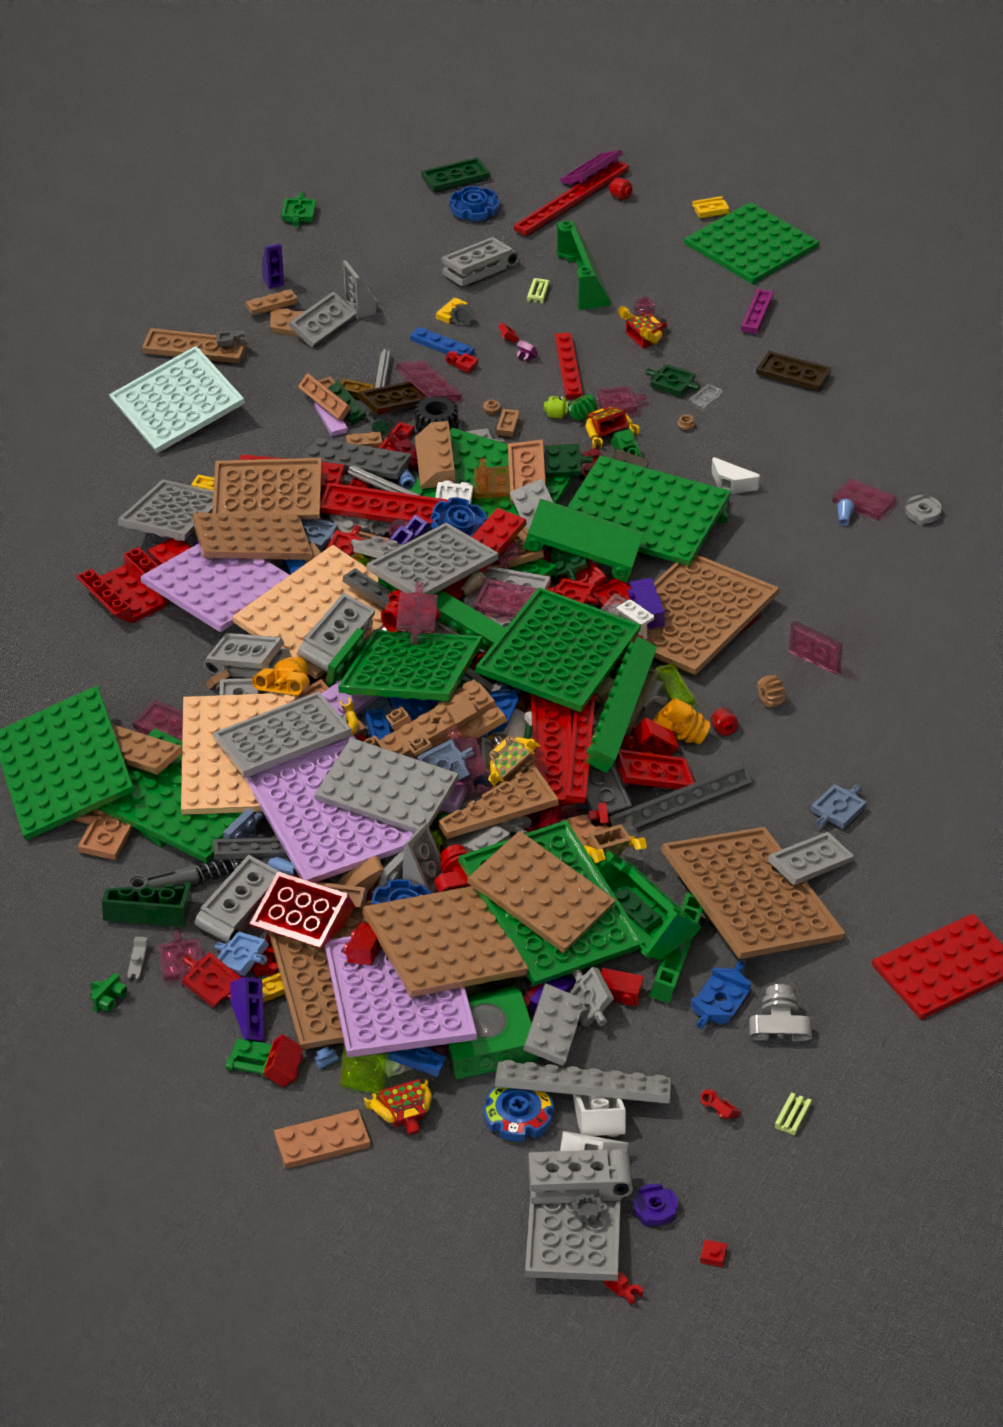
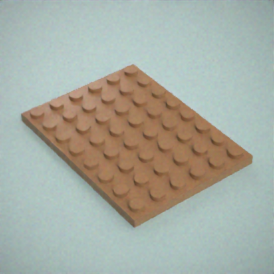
(704, 611)
(748, 896)
(309, 986)

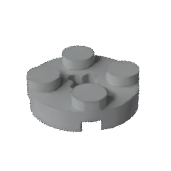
(923, 509)

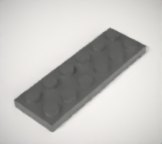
(373, 460)

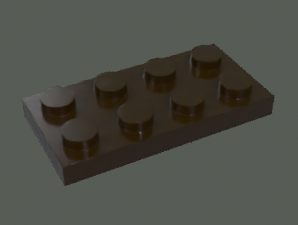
(793, 371)
(392, 397)

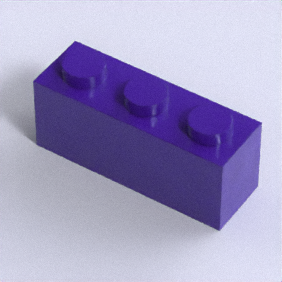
(645, 595)

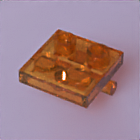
(491, 481)

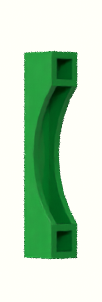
(672, 963)

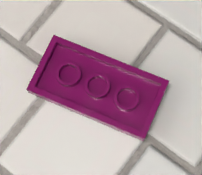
(591, 167)

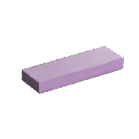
(333, 425)

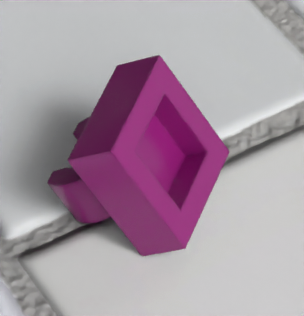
(526, 349)

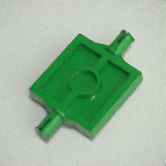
(298, 209)

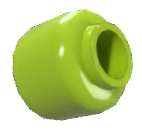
(556, 407)

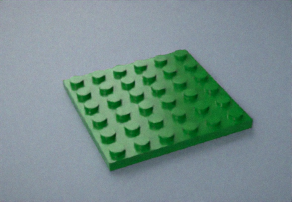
(751, 243)
(422, 671)

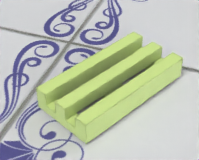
(536, 297)
(798, 1101)

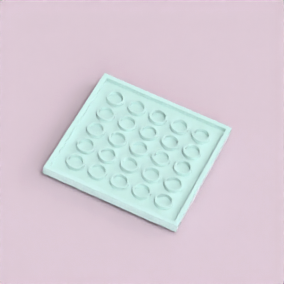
(176, 399)

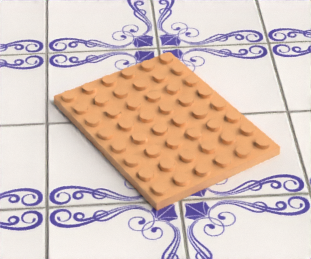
(303, 599)
(208, 775)

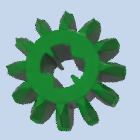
(582, 406)

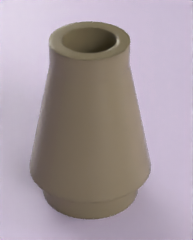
(473, 583)

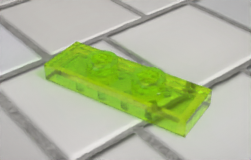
(674, 684)

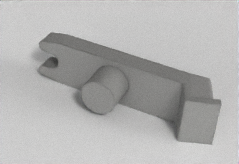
(137, 958)

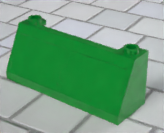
(574, 248)
(584, 536)
(676, 924)

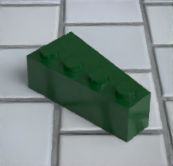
(148, 905)

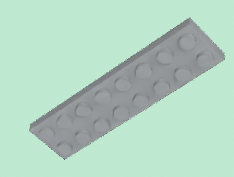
(583, 1082)

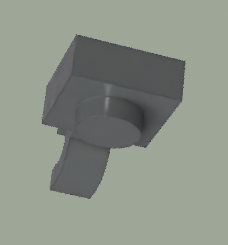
(227, 338)

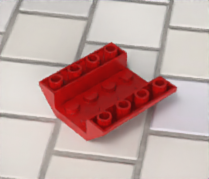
(123, 590)

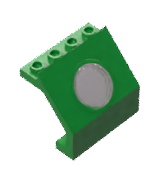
(500, 1030)

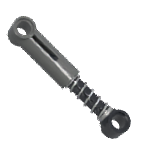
(183, 874)

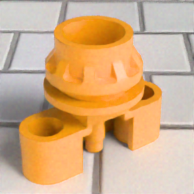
(286, 678)
(684, 721)

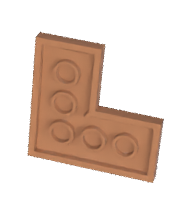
(104, 835)

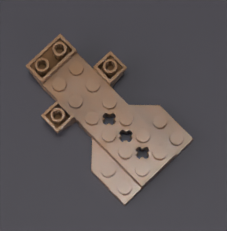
(432, 728)

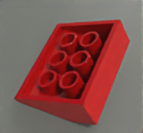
(302, 910)

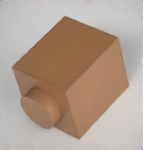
(462, 711)

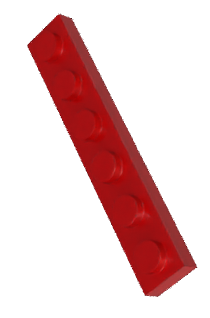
(568, 366)

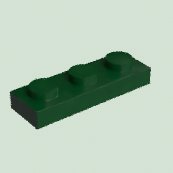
(356, 413)
(638, 910)

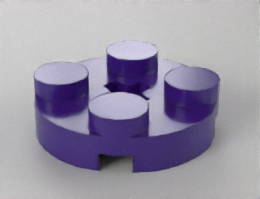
(655, 1215)

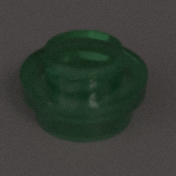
(380, 426)

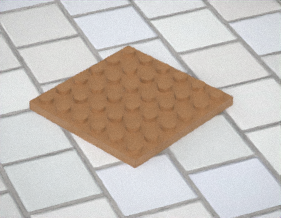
(444, 941)

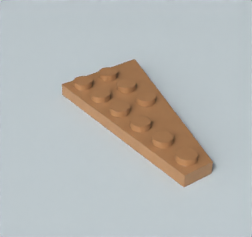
(505, 802)

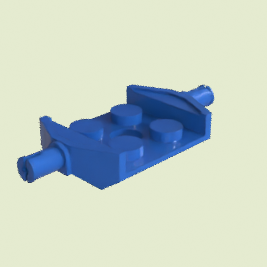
(506, 701)
(724, 984)

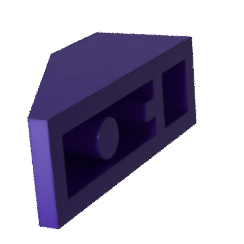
(273, 266)
(248, 1007)

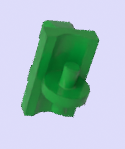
(103, 993)

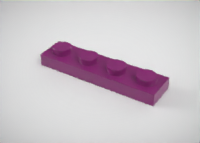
(757, 311)

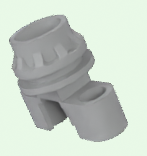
(780, 1016)

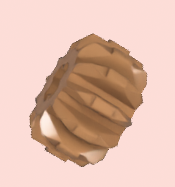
(771, 691)

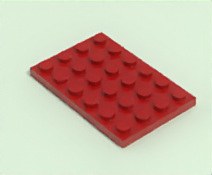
(943, 966)

